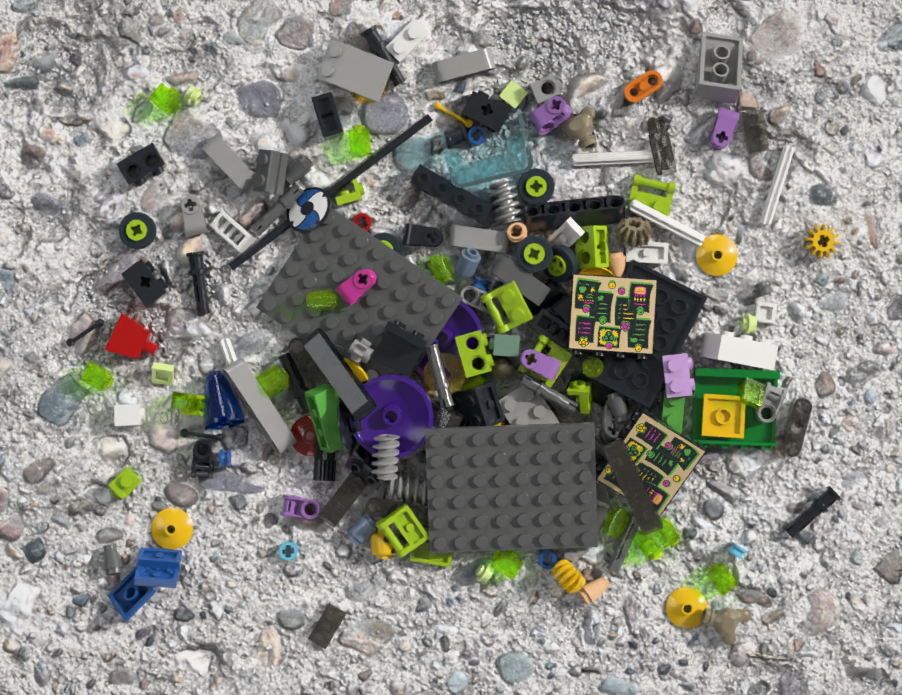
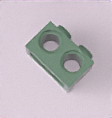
(504, 345)

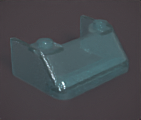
(513, 163)

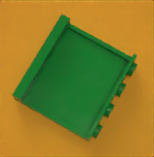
(726, 382)

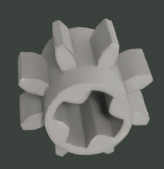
(360, 351)

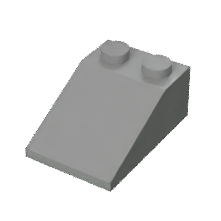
(719, 68)
(354, 70)

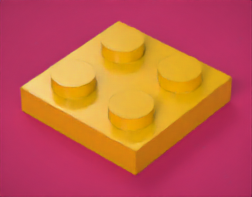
(722, 416)

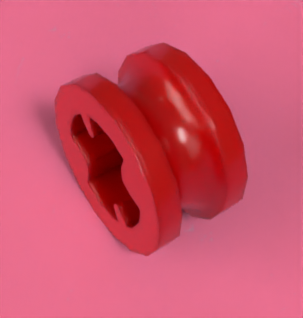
(368, 220)

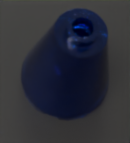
(220, 403)

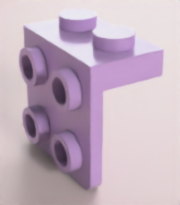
(677, 375)

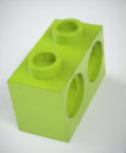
(592, 248)
(468, 355)

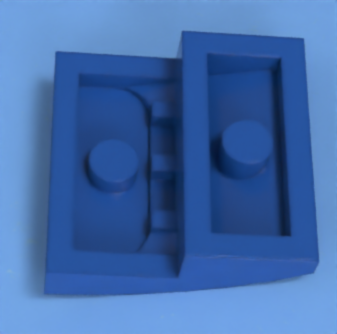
(158, 567)

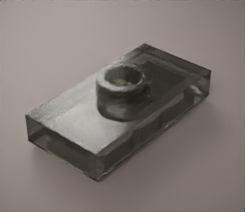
(755, 131)
(327, 625)

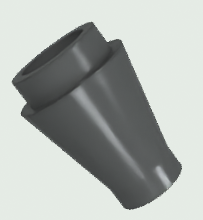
(298, 169)
(618, 407)
(112, 562)

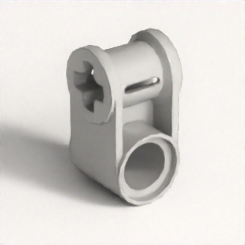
(194, 220)
(771, 402)

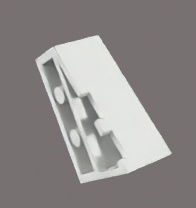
(739, 350)

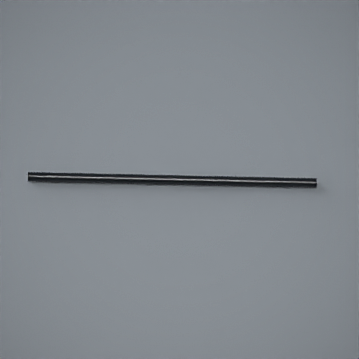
(335, 188)

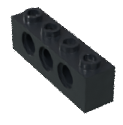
(447, 193)

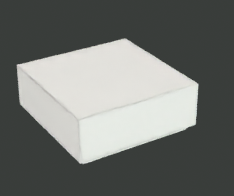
(765, 312)

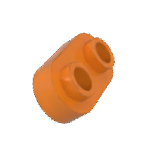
(642, 86)

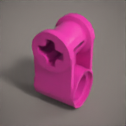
(354, 288)

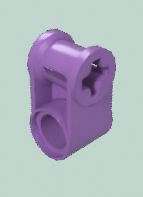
(548, 116)
(724, 124)
(543, 365)
(298, 507)

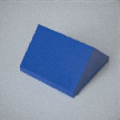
(130, 597)

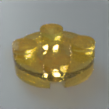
(454, 366)

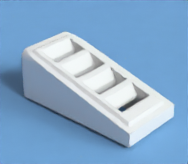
(247, 240)

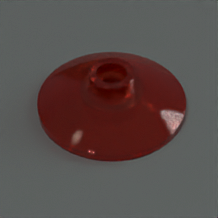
(300, 430)

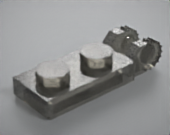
(661, 145)

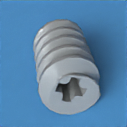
(505, 202)
(386, 456)
(409, 489)

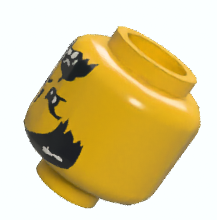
(381, 546)

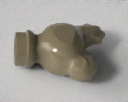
(580, 128)
(501, 370)
(725, 621)

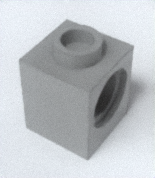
(539, 96)

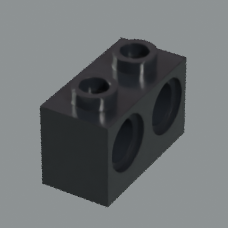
(327, 116)
(140, 160)
(361, 464)

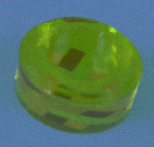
(592, 367)

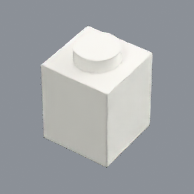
(129, 414)

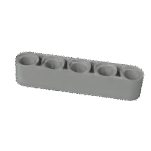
(259, 406)

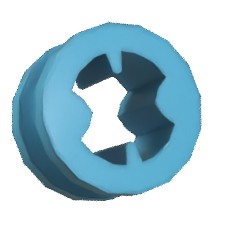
(736, 550)
(293, 554)

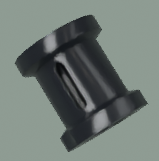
(456, 137)

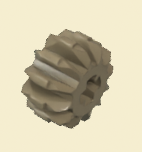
(633, 232)

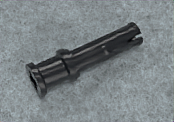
(378, 46)
(198, 273)
(295, 380)
(819, 505)

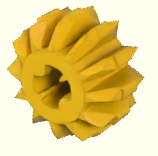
(828, 245)
(568, 576)

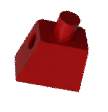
(131, 339)

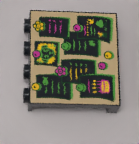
(612, 316)
(660, 456)

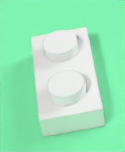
(407, 40)
(566, 234)
(652, 253)

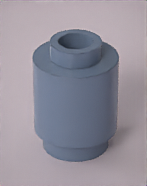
(467, 263)
(362, 530)

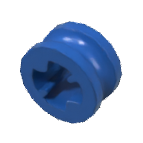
(473, 130)
(481, 283)
(224, 458)
(540, 559)

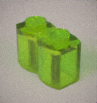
(656, 542)

